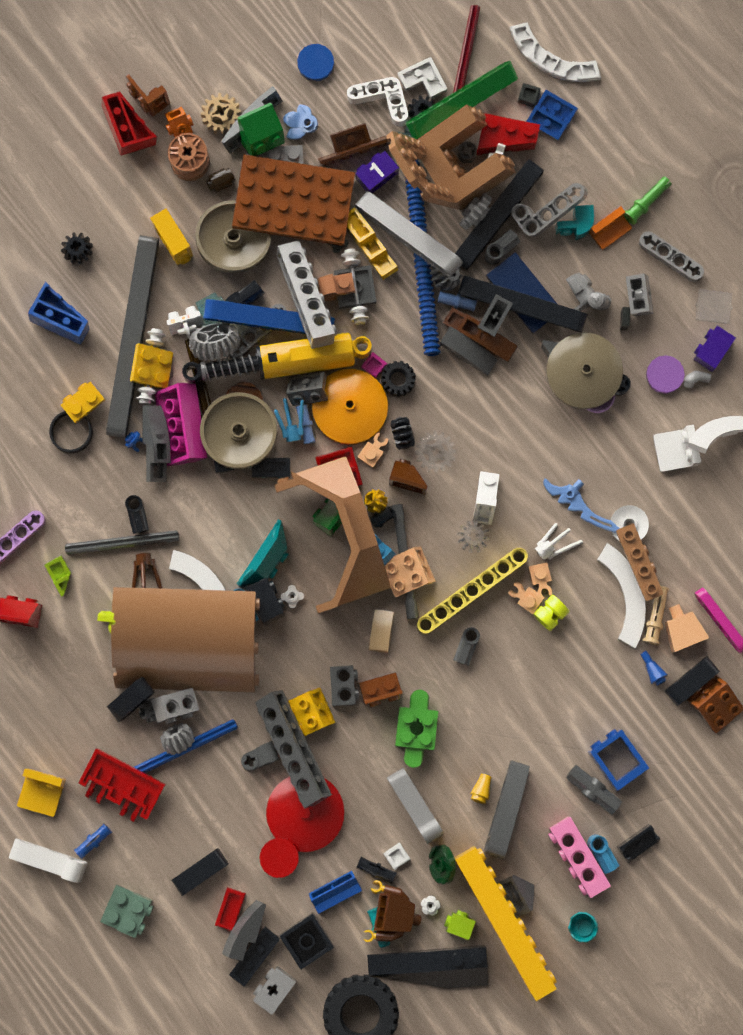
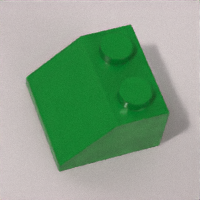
(260, 130)

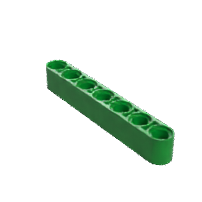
(470, 95)

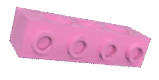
(599, 881)

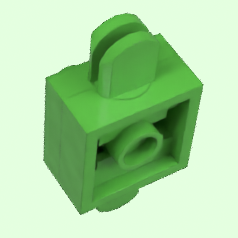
(416, 728)

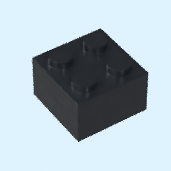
(270, 607)
(307, 940)

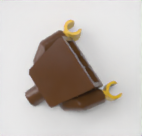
(394, 914)

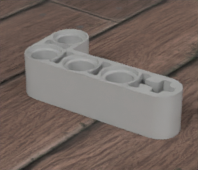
(553, 207)
(415, 805)

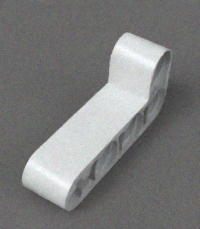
(48, 860)

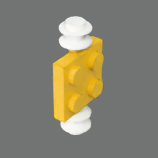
(151, 366)

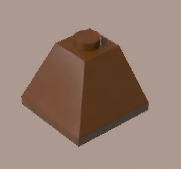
(407, 477)

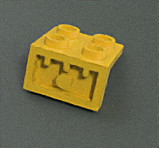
(311, 711)
(41, 792)

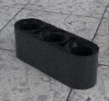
(692, 681)
(130, 699)
(200, 872)

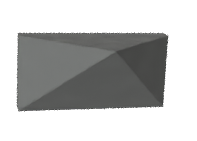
(519, 893)

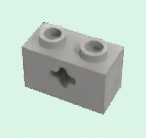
(639, 295)
(284, 984)

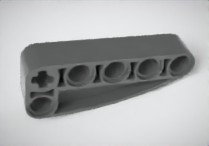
(506, 810)

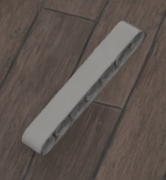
(408, 234)

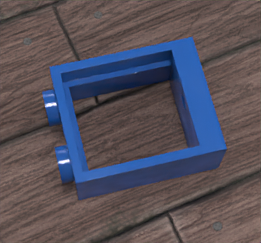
(629, 776)

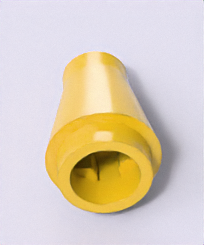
(481, 789)

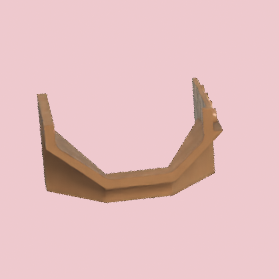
(365, 567)

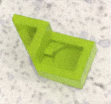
(59, 573)

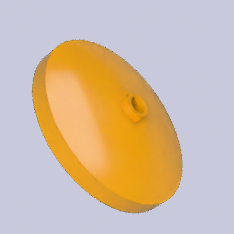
(356, 423)

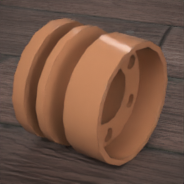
(184, 166)

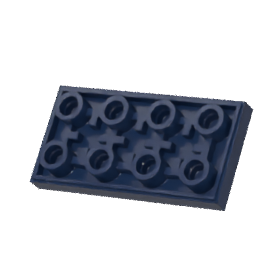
(517, 276)

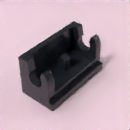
(638, 843)

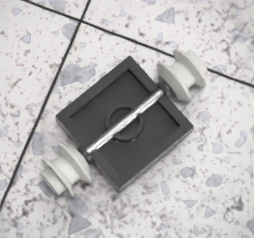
(363, 286)

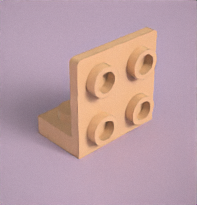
(408, 571)

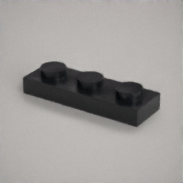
(254, 956)

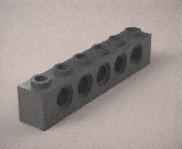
(300, 754)

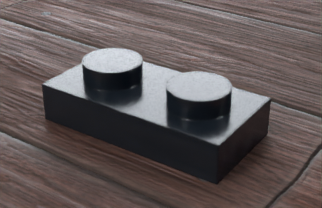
(272, 468)

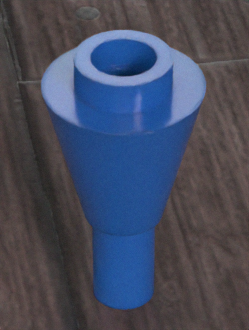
(655, 672)

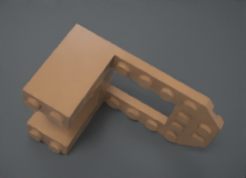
(453, 184)

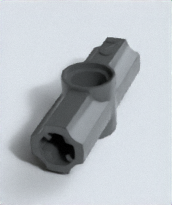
(593, 789)

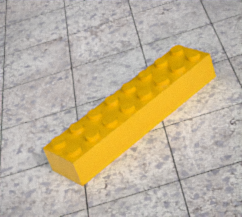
(505, 923)

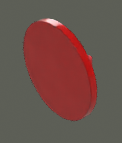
(279, 857)

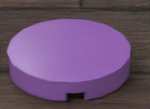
(665, 374)

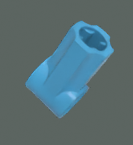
(603, 855)

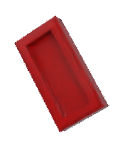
(230, 909)

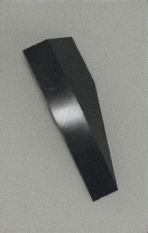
(435, 967)

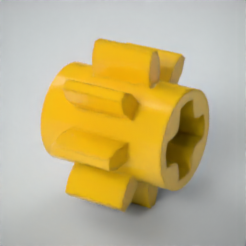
(375, 501)

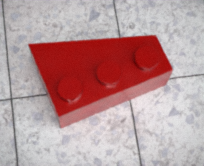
(126, 126)

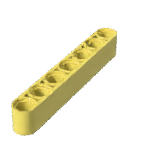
(478, 584)

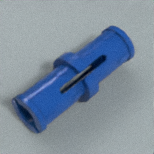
(83, 850)

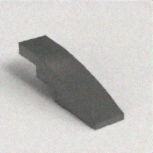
(232, 139)

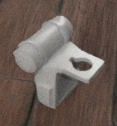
(586, 294)

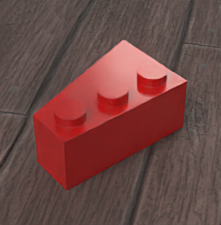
(513, 133)

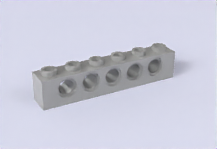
(288, 255)

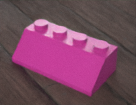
(183, 422)

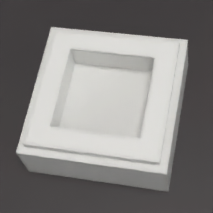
(396, 856)

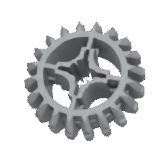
(214, 341)

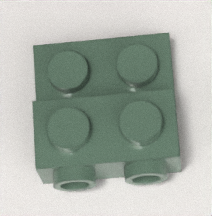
(127, 911)

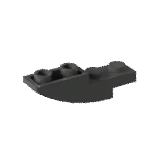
(157, 443)

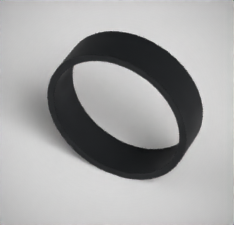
(87, 442)

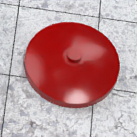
(305, 827)

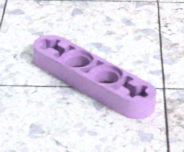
(17, 541)

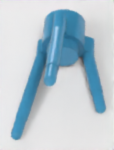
(291, 432)

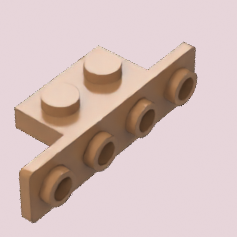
(640, 564)

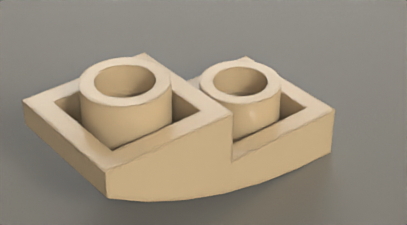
(381, 631)

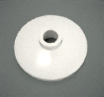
(631, 514)

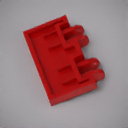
(122, 782)

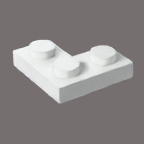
(426, 74)

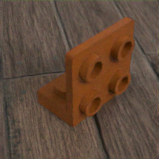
(154, 102)
(380, 689)
(716, 703)

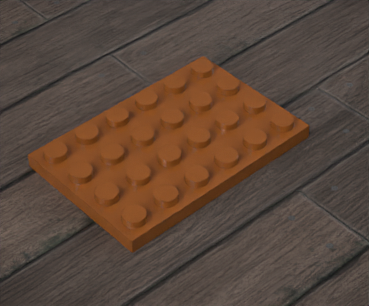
(293, 200)

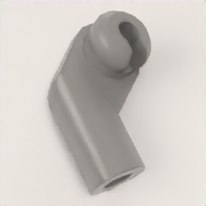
(696, 376)

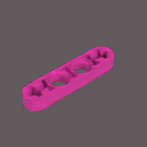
(720, 619)

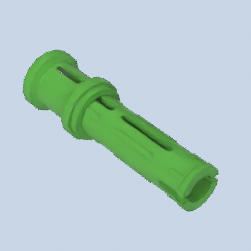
(641, 205)

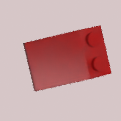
(20, 612)

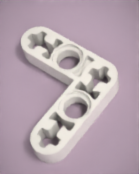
(388, 93)

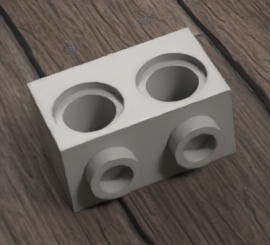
(175, 705)

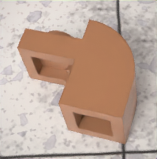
(335, 285)

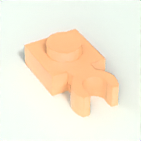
(371, 452)
(540, 576)
(529, 599)

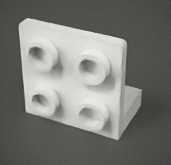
(673, 450)

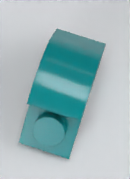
(582, 222)

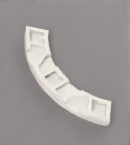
(550, 63)
(713, 430)
(195, 570)
(633, 596)

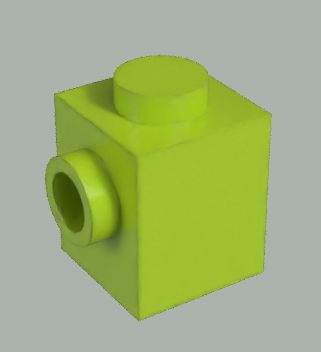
(459, 924)

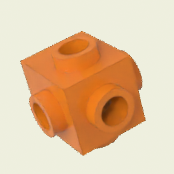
(178, 122)

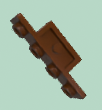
(351, 141)

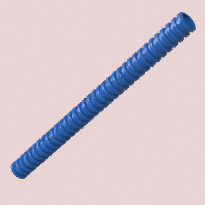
(423, 276)

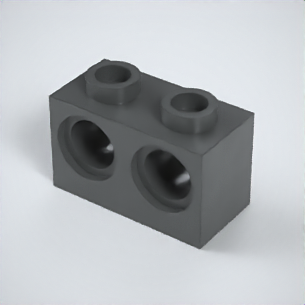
(338, 686)

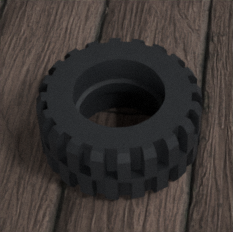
(364, 986)

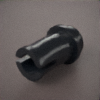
(379, 519)

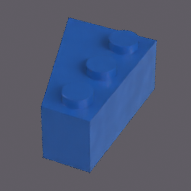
(58, 316)

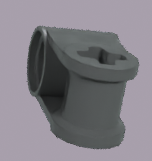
(263, 755)

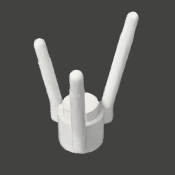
(546, 549)

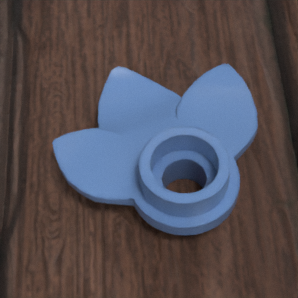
(298, 121)

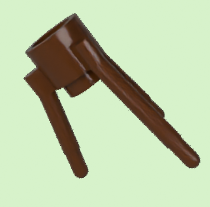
(143, 562)

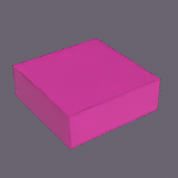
(374, 365)

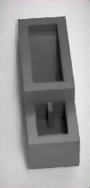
(468, 351)
(244, 931)

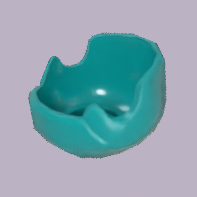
(583, 927)

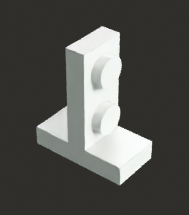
(486, 498)

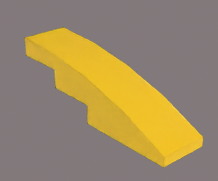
(370, 244)

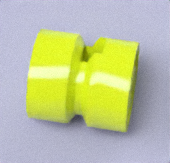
(551, 612)

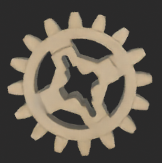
(227, 109)

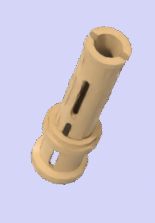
(653, 625)

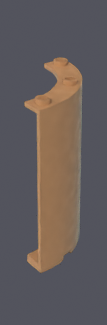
(185, 639)

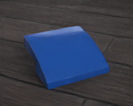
(552, 114)

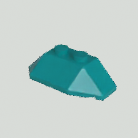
(267, 557)

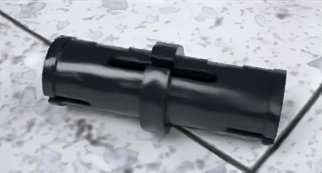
(376, 870)

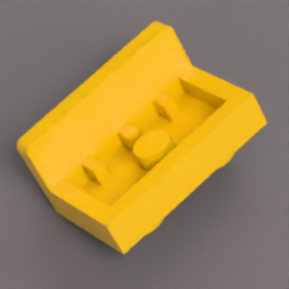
(82, 402)

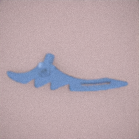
(571, 495)

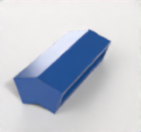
(335, 892)

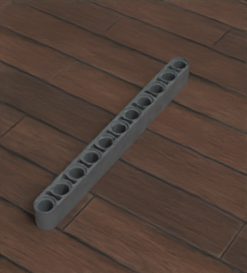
(132, 334)

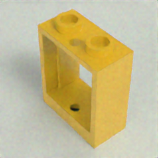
(172, 237)

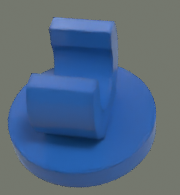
(131, 440)

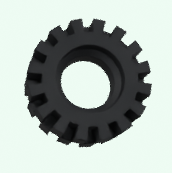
(398, 367)

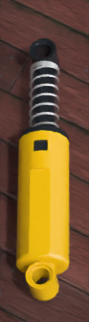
(284, 359)

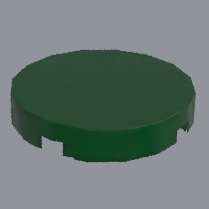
(443, 864)

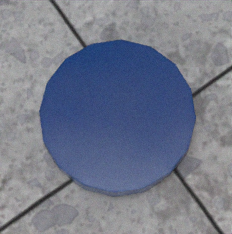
(315, 62)

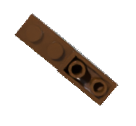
(468, 326)

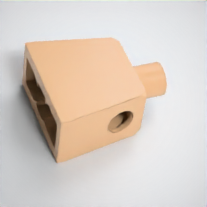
(683, 629)

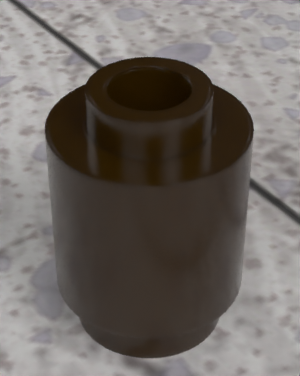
(220, 180)

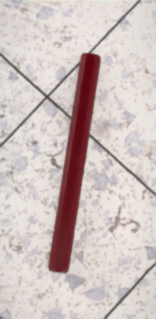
(467, 47)

